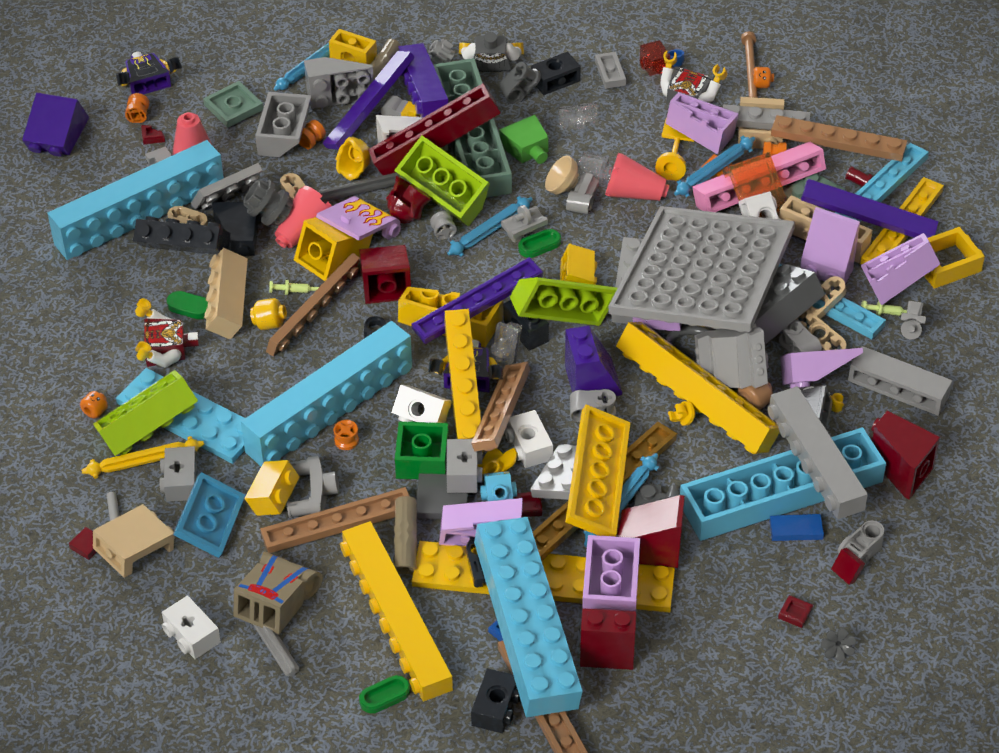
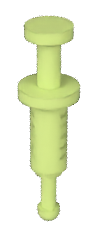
(289, 287)
(884, 309)

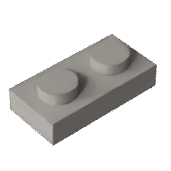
(610, 70)

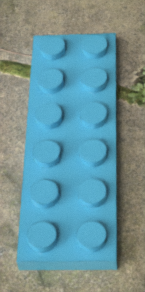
(205, 422)

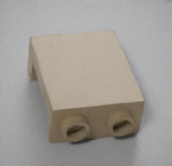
(760, 135)
(131, 538)

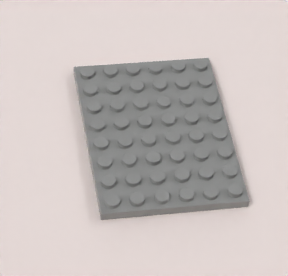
(703, 269)

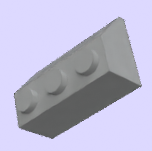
(281, 123)

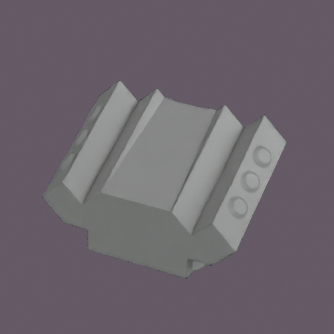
(733, 356)

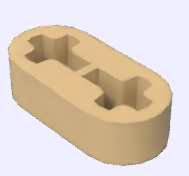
(293, 179)
(187, 214)

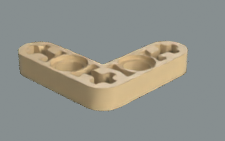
(814, 315)

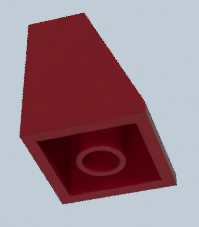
(384, 273)
(906, 450)
(659, 530)
(607, 638)

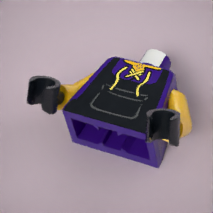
(147, 73)
(485, 368)

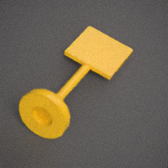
(670, 164)

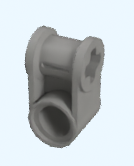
(798, 339)
(593, 398)
(865, 541)

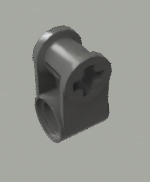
(518, 84)

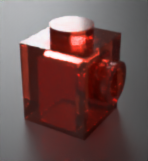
(653, 57)

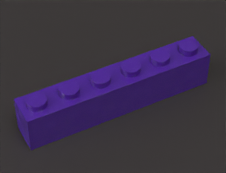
(423, 81)

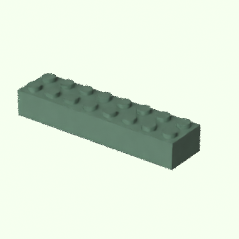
(481, 147)

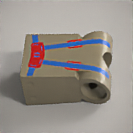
(274, 592)

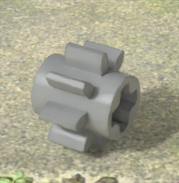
(441, 51)

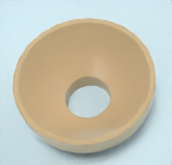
(562, 176)

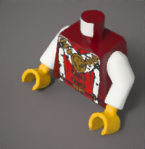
(163, 337)

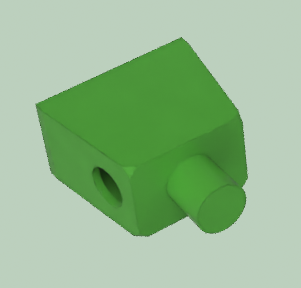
(525, 140)

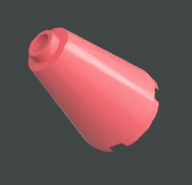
(188, 132)
(635, 181)
(305, 206)

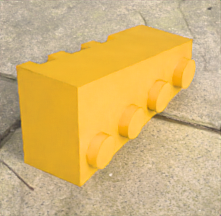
(419, 302)

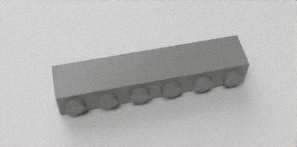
(817, 453)

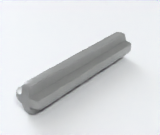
(278, 650)

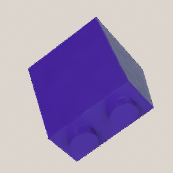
(54, 124)
(588, 362)

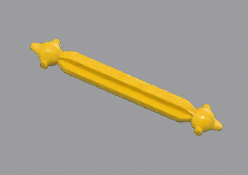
(135, 458)

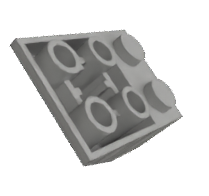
(336, 81)

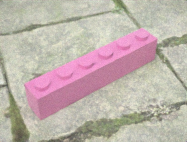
(790, 167)

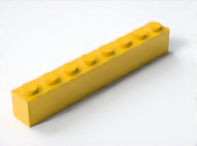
(699, 387)
(397, 612)

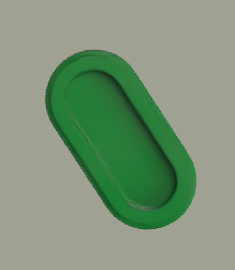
(539, 243)
(187, 304)
(384, 694)

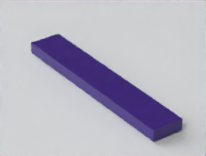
(369, 99)
(868, 210)
(477, 299)

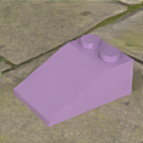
(830, 245)
(806, 367)

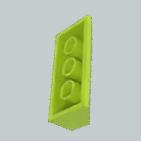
(444, 180)
(562, 300)
(145, 413)

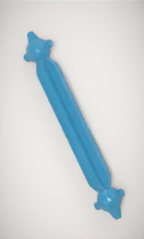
(299, 70)
(714, 165)
(486, 228)
(633, 484)

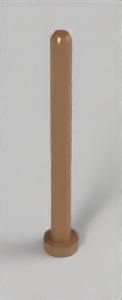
(749, 39)

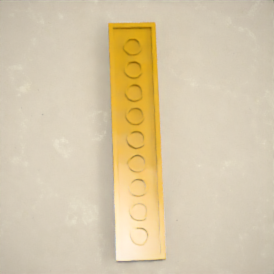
(448, 569)

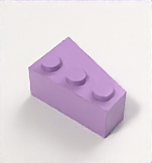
(900, 267)
(461, 520)

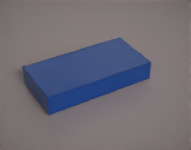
(796, 527)

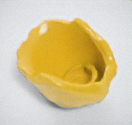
(352, 158)

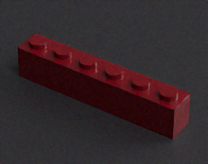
(438, 127)

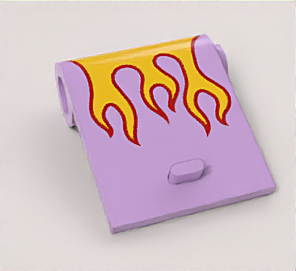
(360, 219)

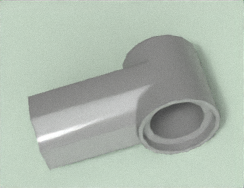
(582, 197)

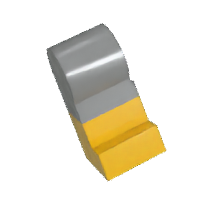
(397, 107)

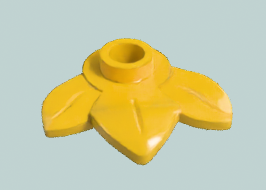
(496, 461)

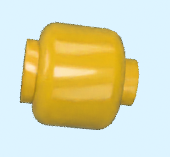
(268, 314)

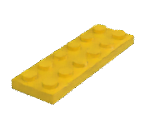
(598, 472)

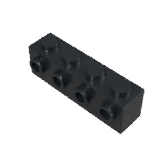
(181, 236)

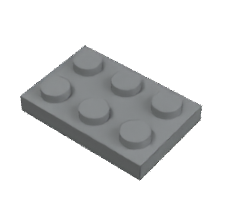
(226, 187)
(556, 476)

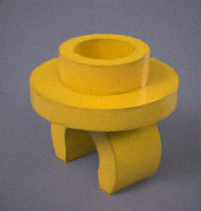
(684, 413)

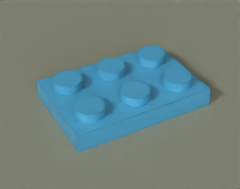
(209, 515)

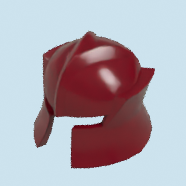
(406, 201)

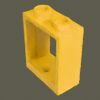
(955, 271)

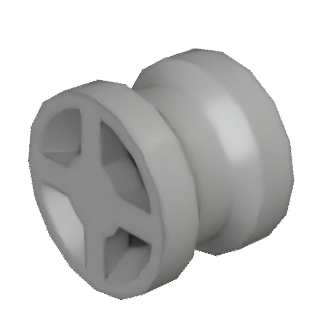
(443, 225)

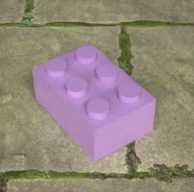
(611, 573)

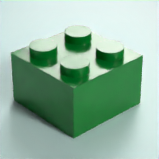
(421, 449)

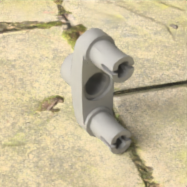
(321, 486)

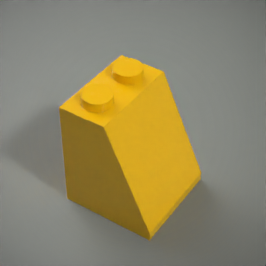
(325, 248)

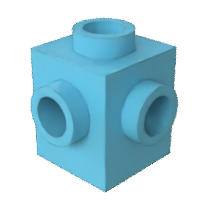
(497, 480)

